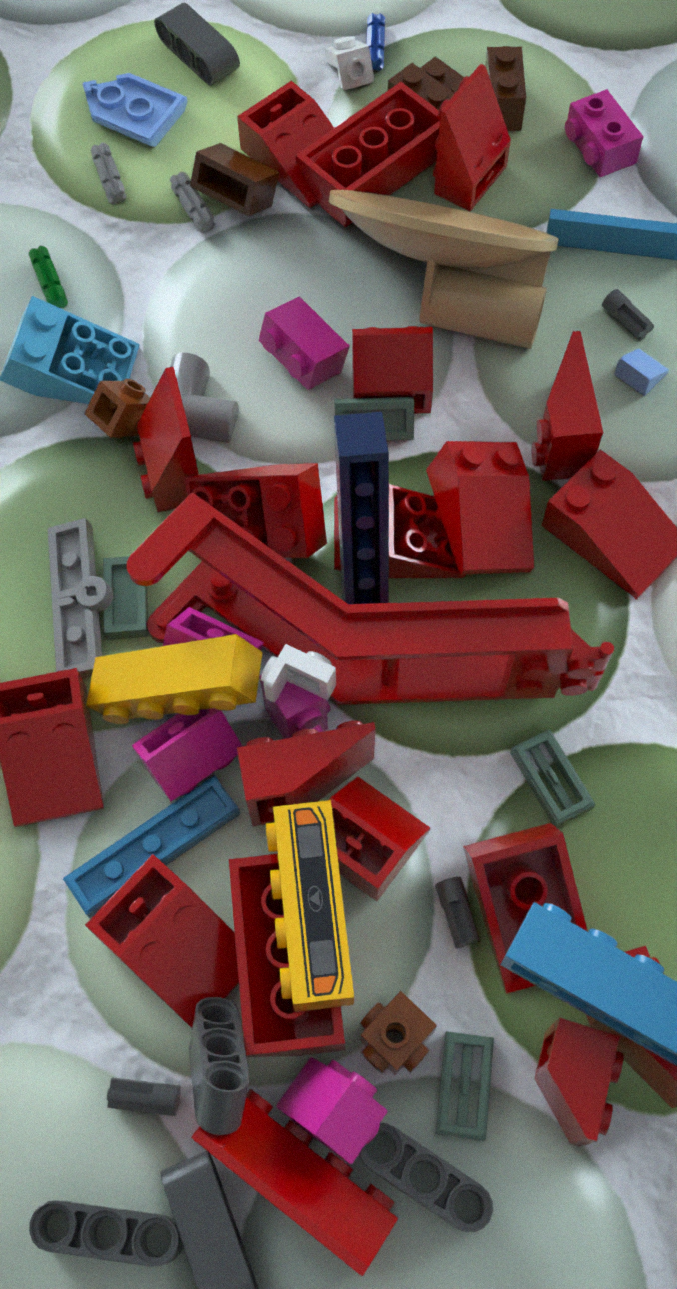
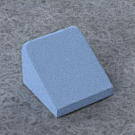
(640, 371)

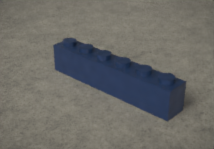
(363, 506)

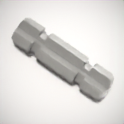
(108, 173)
(192, 202)

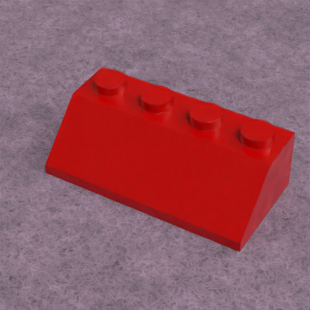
(373, 149)
(268, 1020)
(303, 1184)

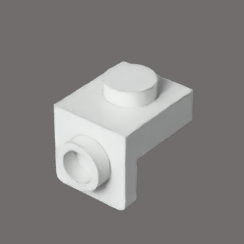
(352, 62)
(304, 670)

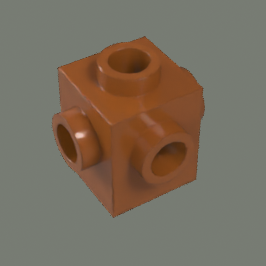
(117, 407)
(406, 1019)

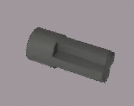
(627, 314)
(457, 911)
(144, 1096)

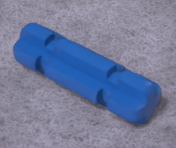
(376, 40)

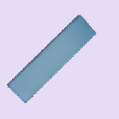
(613, 234)
(164, 835)

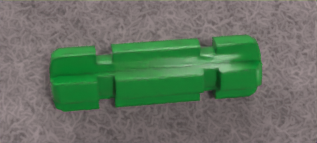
(48, 277)

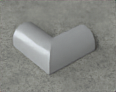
(205, 415)

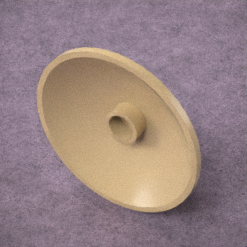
(479, 270)

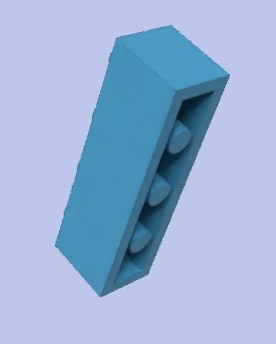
(597, 978)

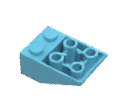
(65, 354)

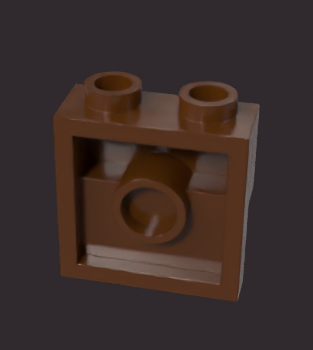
(432, 81)

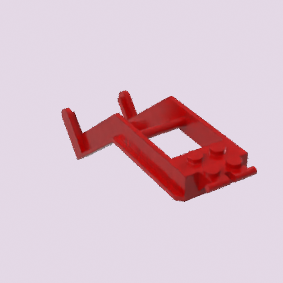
(377, 648)

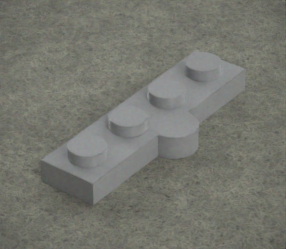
(76, 596)

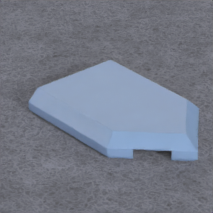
(134, 107)

